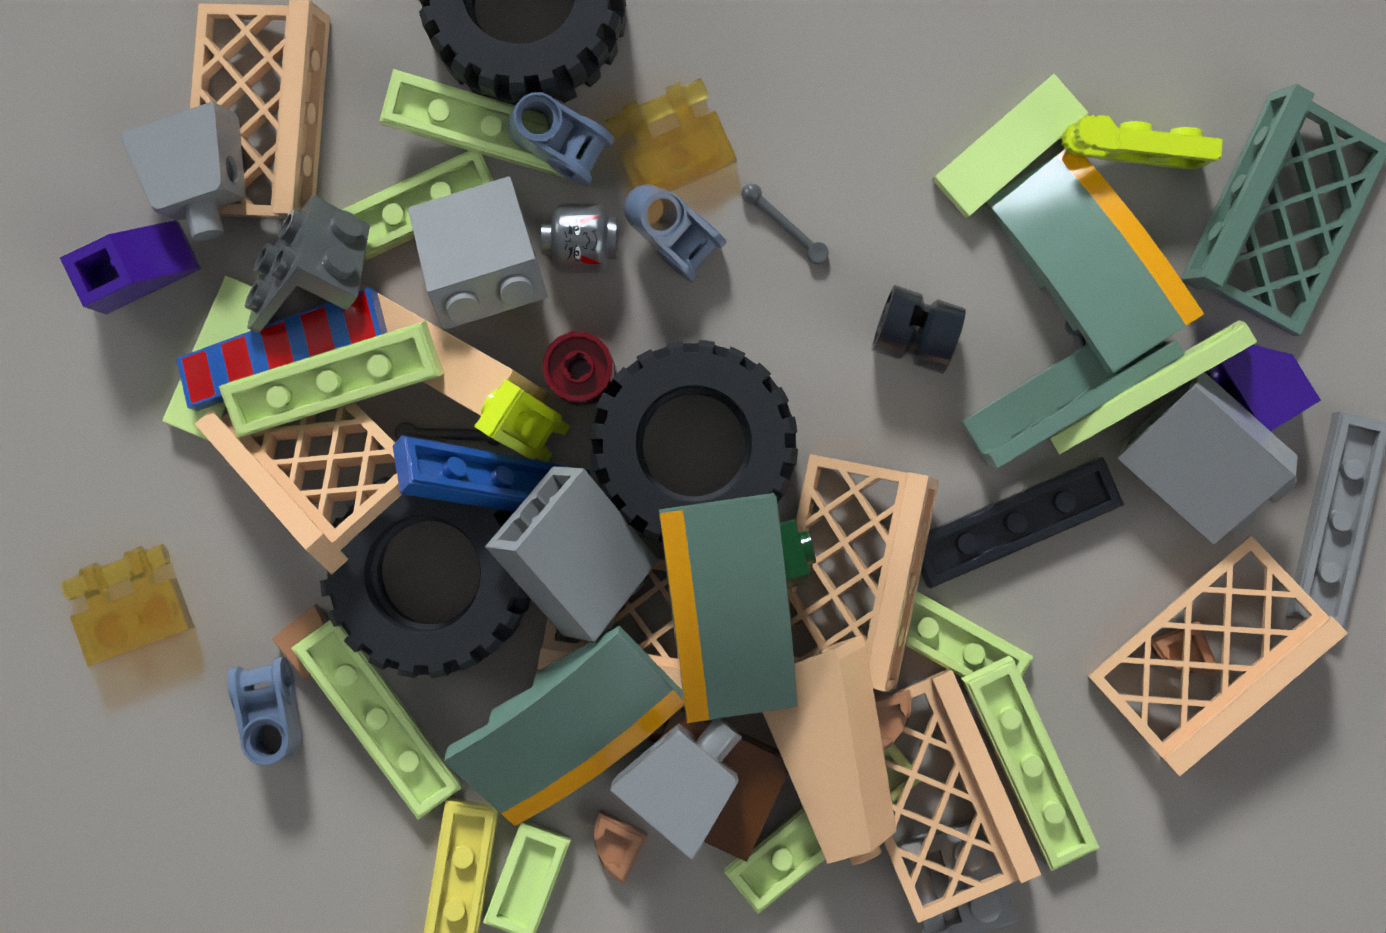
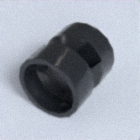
(937, 332)

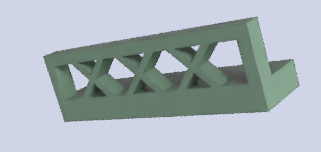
(1056, 400)

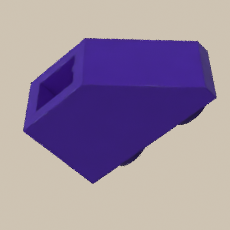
(129, 265)
(1266, 384)

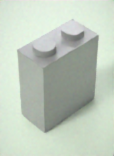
(476, 253)
(1209, 459)
(573, 553)

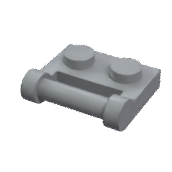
(977, 915)

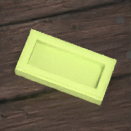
(527, 879)

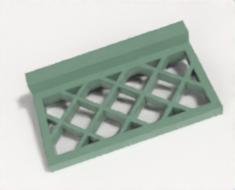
(1256, 180)

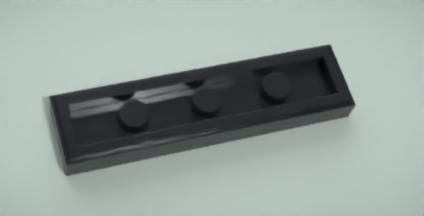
(1019, 521)

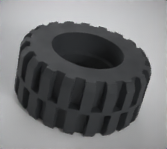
(513, 70)
(678, 372)
(408, 644)

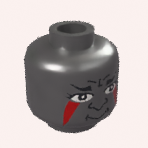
(580, 238)

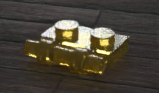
(677, 155)
(132, 620)

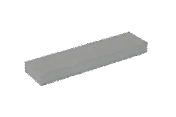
(1340, 514)

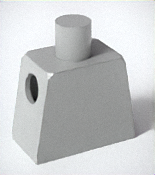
(190, 165)
(682, 783)

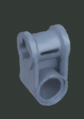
(563, 138)
(679, 235)
(265, 706)

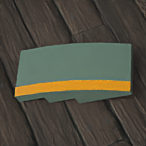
(1093, 259)
(729, 607)
(566, 726)

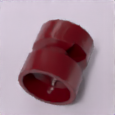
(578, 368)

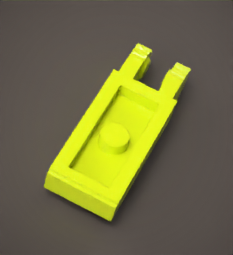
(1138, 144)
(520, 421)

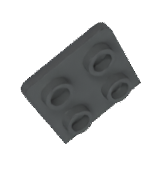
(315, 250)

